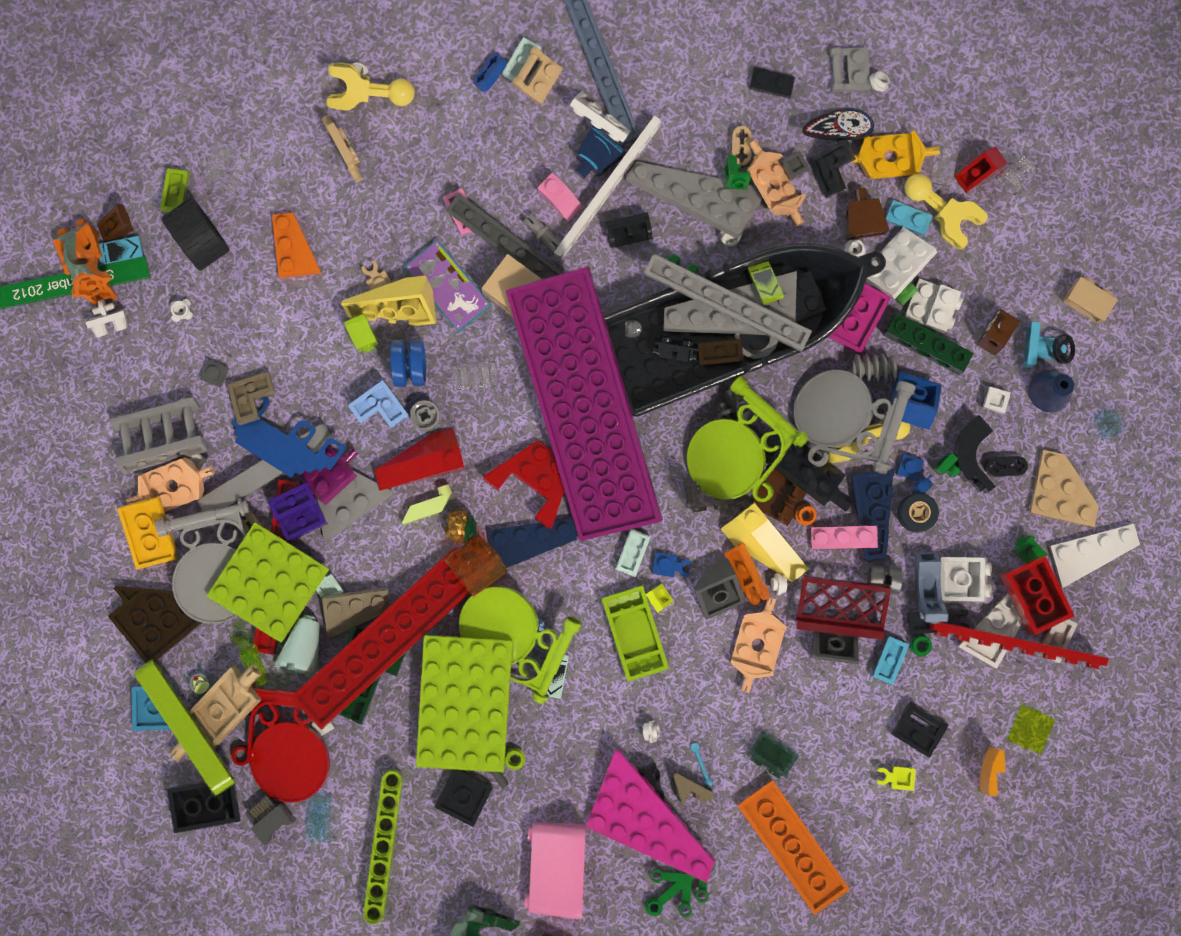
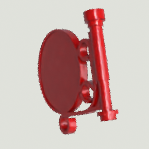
(288, 756)

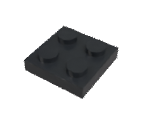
(464, 797)

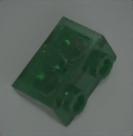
(772, 754)

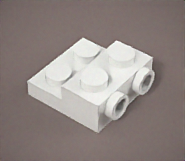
(934, 306)
(965, 579)

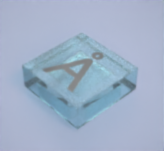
(1109, 425)

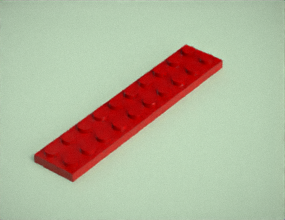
(380, 644)

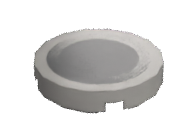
(756, 345)

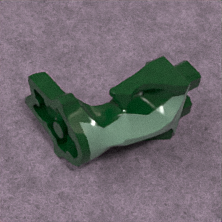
(479, 918)

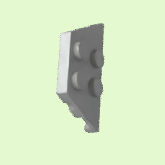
(351, 504)

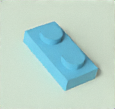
(909, 218)
(890, 660)

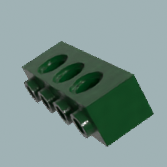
(928, 344)

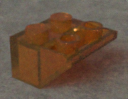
(476, 565)

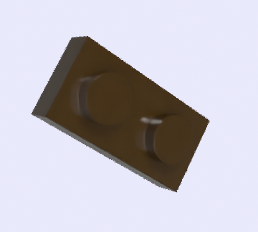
(720, 352)

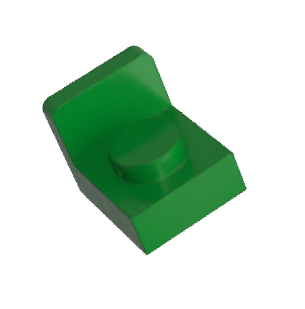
(733, 176)
(1028, 549)

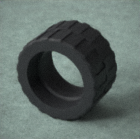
(195, 234)

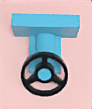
(1046, 347)

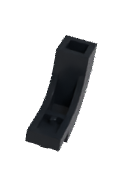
(965, 450)

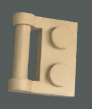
(542, 78)

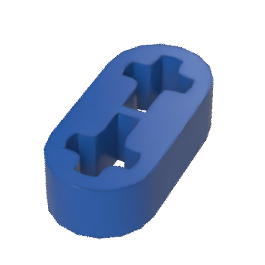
(490, 72)

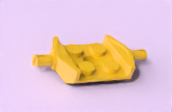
(908, 151)

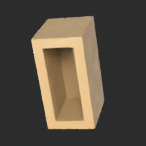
(1090, 300)

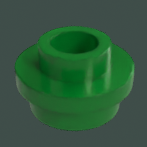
(927, 642)

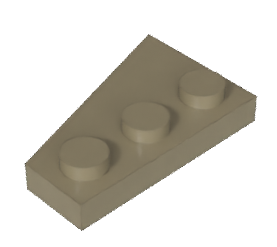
(352, 609)

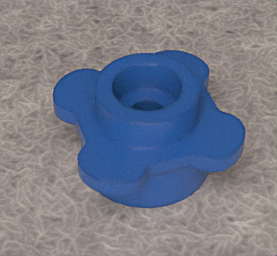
(923, 484)

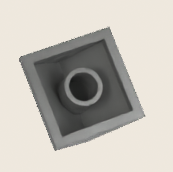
(835, 648)

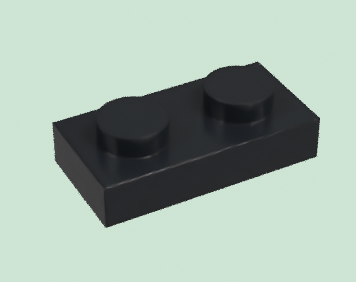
(772, 82)

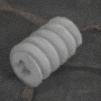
(874, 367)

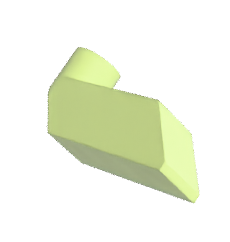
(429, 507)

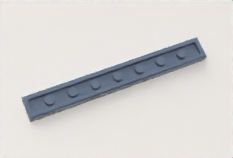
(601, 66)

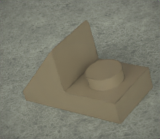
(686, 785)

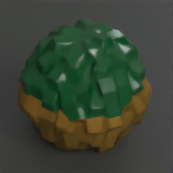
(460, 526)

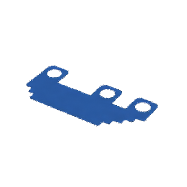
(284, 451)

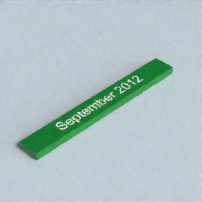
(62, 284)

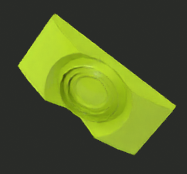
(635, 633)

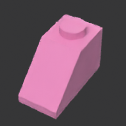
(560, 197)

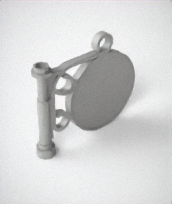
(837, 411)
(203, 563)

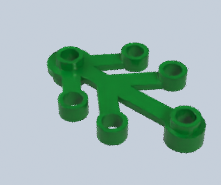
(682, 882)

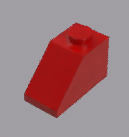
(980, 169)

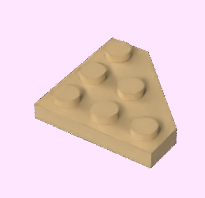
(1061, 492)

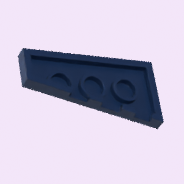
(873, 503)
(530, 540)

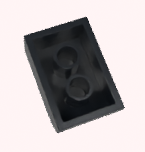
(197, 807)

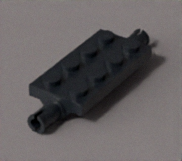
(816, 481)

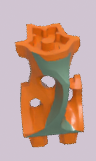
(85, 277)

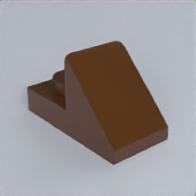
(115, 224)

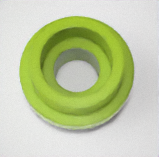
(514, 751)

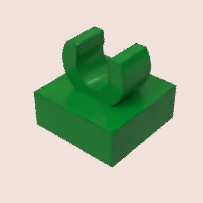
(946, 465)

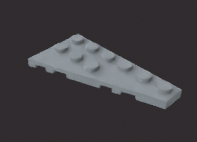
(699, 196)
(700, 318)

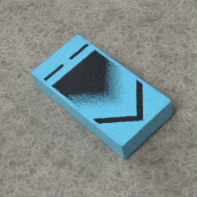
(121, 250)

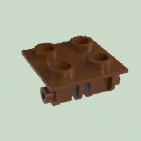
(784, 500)

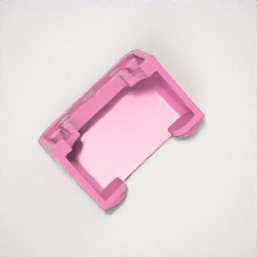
(556, 869)

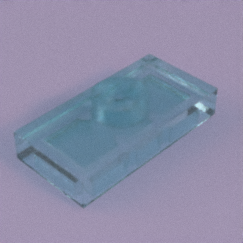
(319, 819)

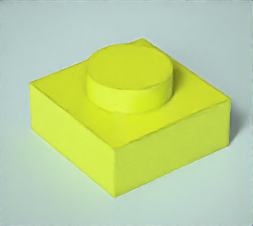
(659, 598)

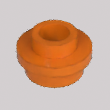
(811, 514)

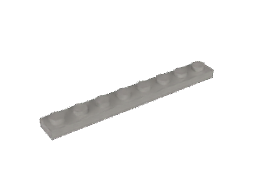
(727, 302)

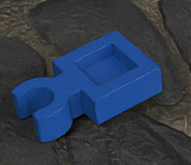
(666, 565)

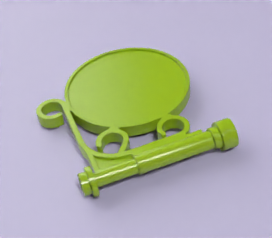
(729, 455)
(509, 615)

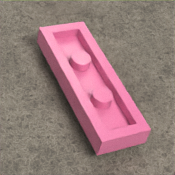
(844, 537)

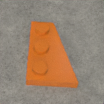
(292, 249)

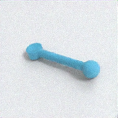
(708, 782)

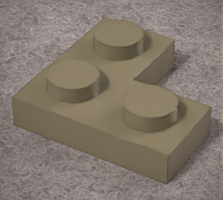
(245, 392)

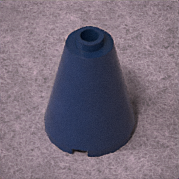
(1051, 390)

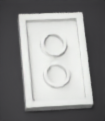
(904, 260)

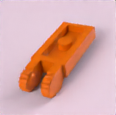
(747, 574)

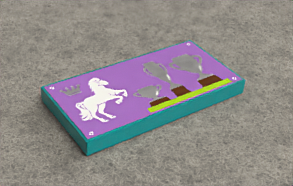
(451, 287)

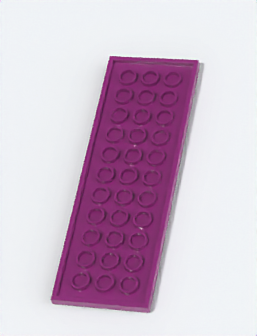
(584, 404)

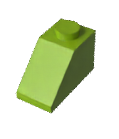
(362, 333)

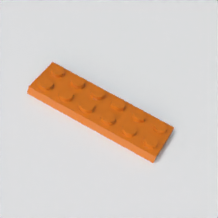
(793, 847)

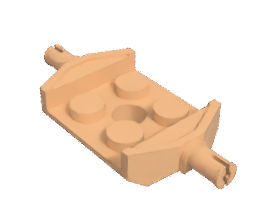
(767, 170)
(184, 472)
(758, 663)

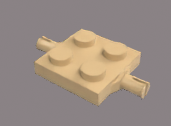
(347, 152)

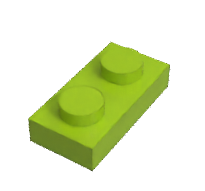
(174, 189)

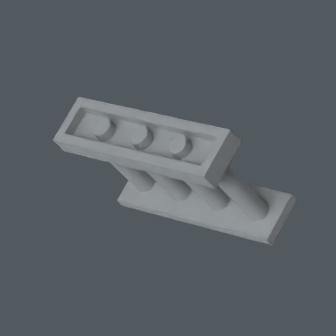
(171, 450)

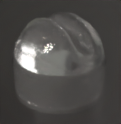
(632, 328)

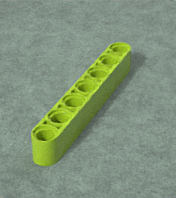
(184, 727)
(378, 855)

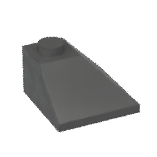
(718, 589)

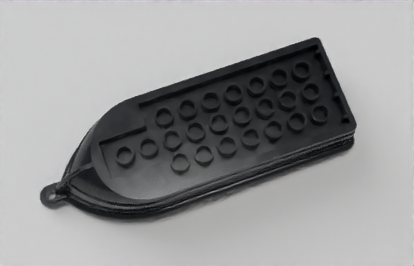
(826, 293)

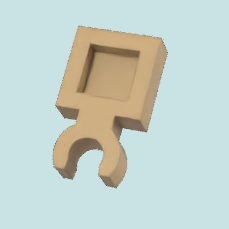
(377, 279)

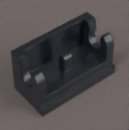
(629, 230)

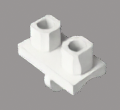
(98, 323)

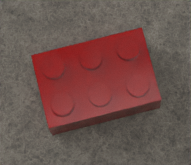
(1037, 595)

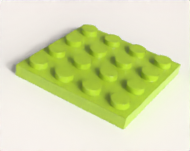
(268, 582)

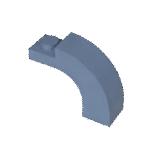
(929, 587)

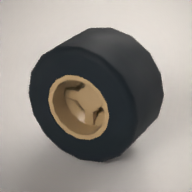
(918, 512)

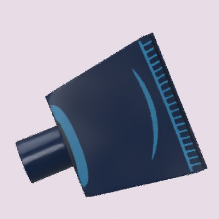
(597, 153)

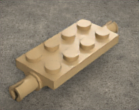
(224, 706)

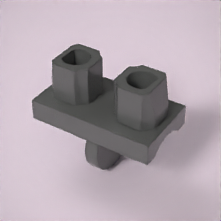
(731, 405)

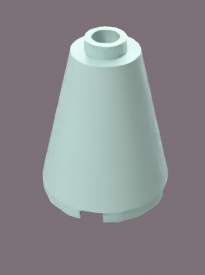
(301, 649)

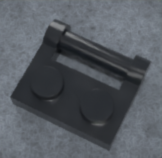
(917, 736)

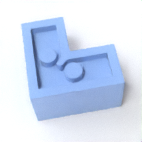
(379, 399)

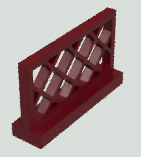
(835, 623)

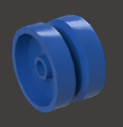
(404, 363)

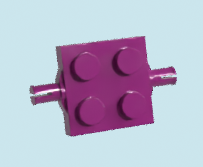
(329, 483)

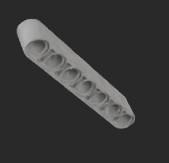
(255, 477)

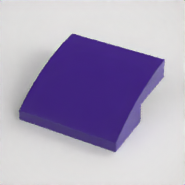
(297, 512)

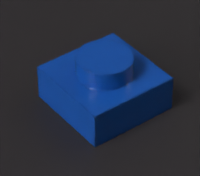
(910, 467)

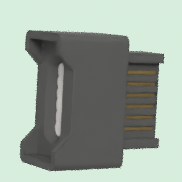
(268, 818)

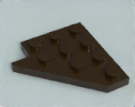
(151, 621)

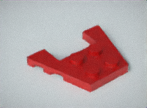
(539, 471)

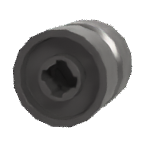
(877, 573)

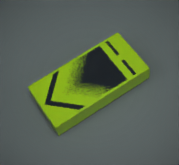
(765, 283)

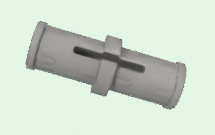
(542, 232)

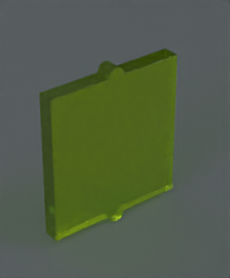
(1031, 729)

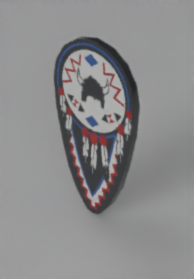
(840, 125)

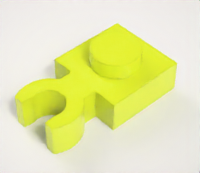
(900, 777)

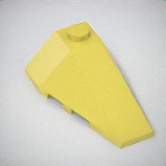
(401, 300)
(764, 542)

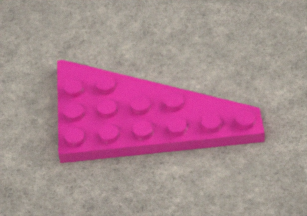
(638, 818)

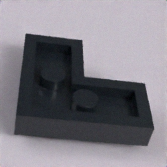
(827, 166)

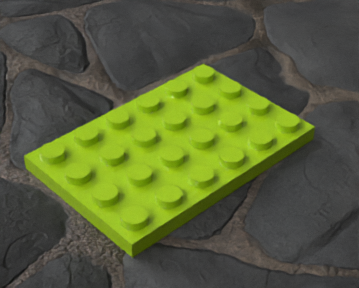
(464, 703)

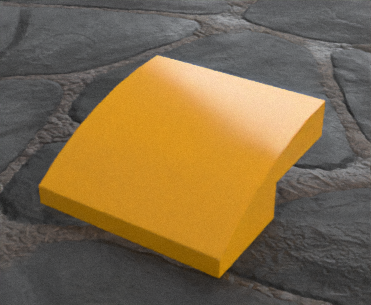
(992, 764)

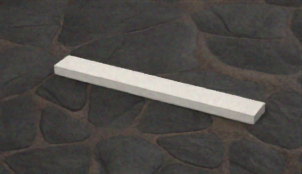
(607, 188)

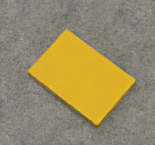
(140, 531)

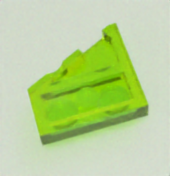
(249, 656)

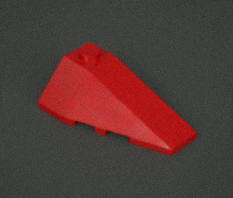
(426, 459)

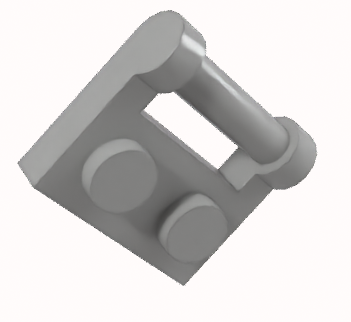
(857, 69)

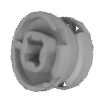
(425, 416)

